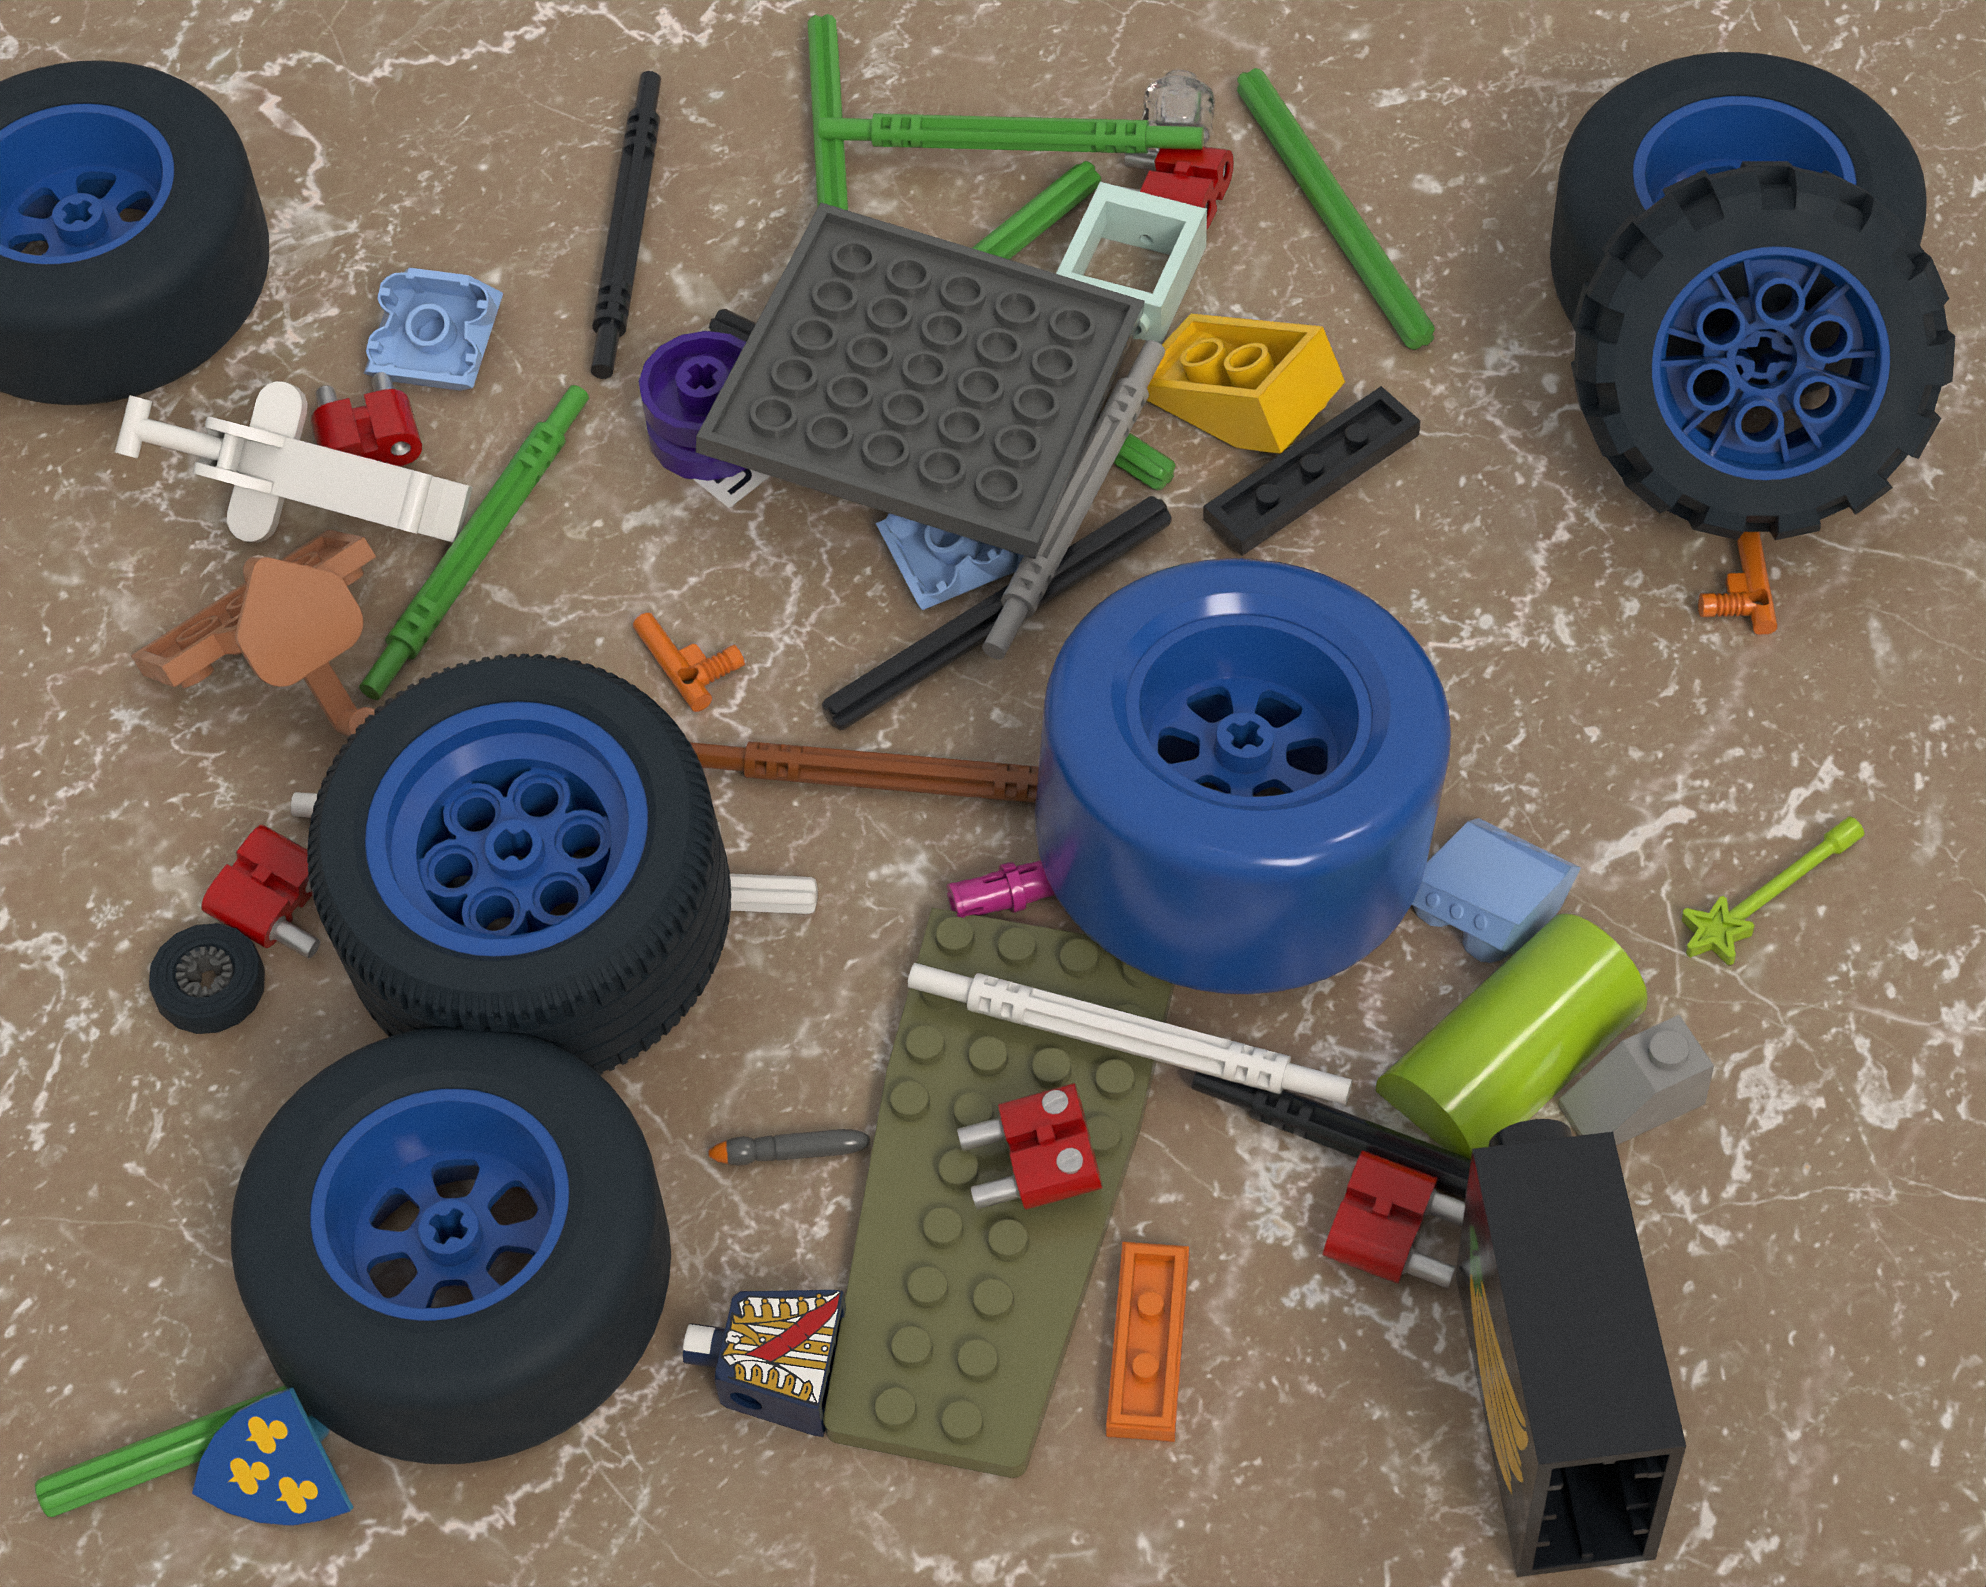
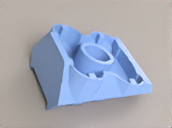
(432, 328)
(942, 563)
(1493, 889)

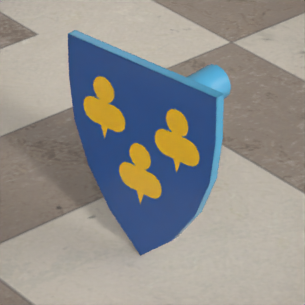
(271, 1465)

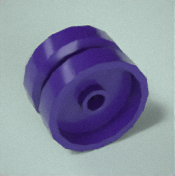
(678, 393)

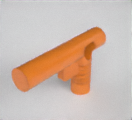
(1745, 589)
(687, 663)

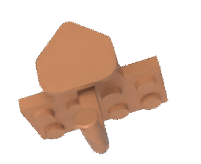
(283, 620)

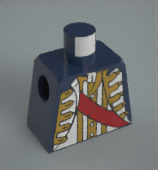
(773, 1354)

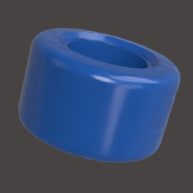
(1269, 686)

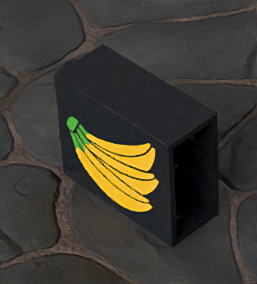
(1567, 1350)

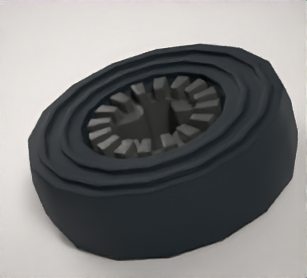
(179, 970)

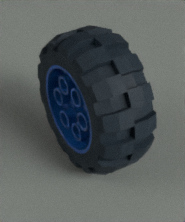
(1666, 280)

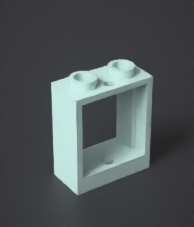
(1148, 224)

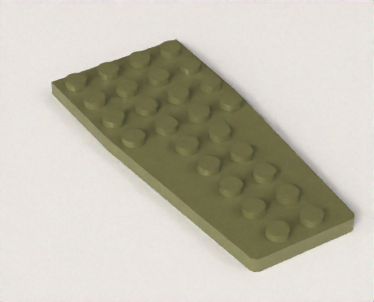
(962, 1307)

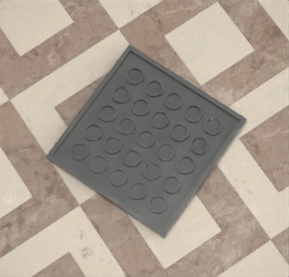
(923, 379)

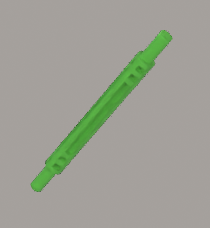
(1011, 133)
(474, 543)

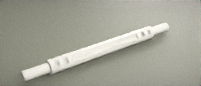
(1130, 1033)

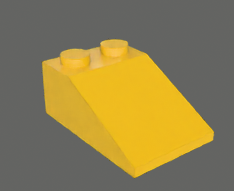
(1246, 379)

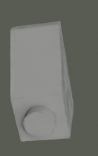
(1641, 1083)

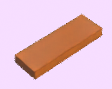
(1148, 1342)

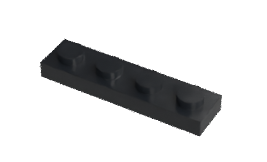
(1311, 470)

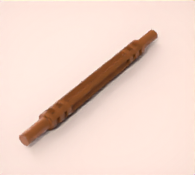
(874, 770)

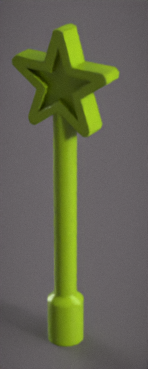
(1723, 927)

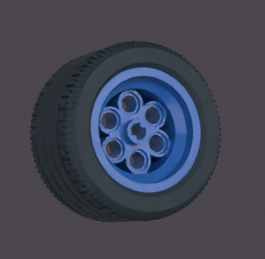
(503, 768)

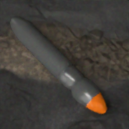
(791, 1146)

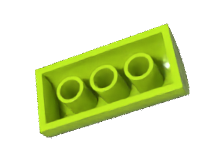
(1518, 1036)

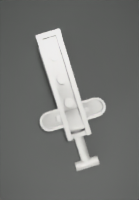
(273, 464)

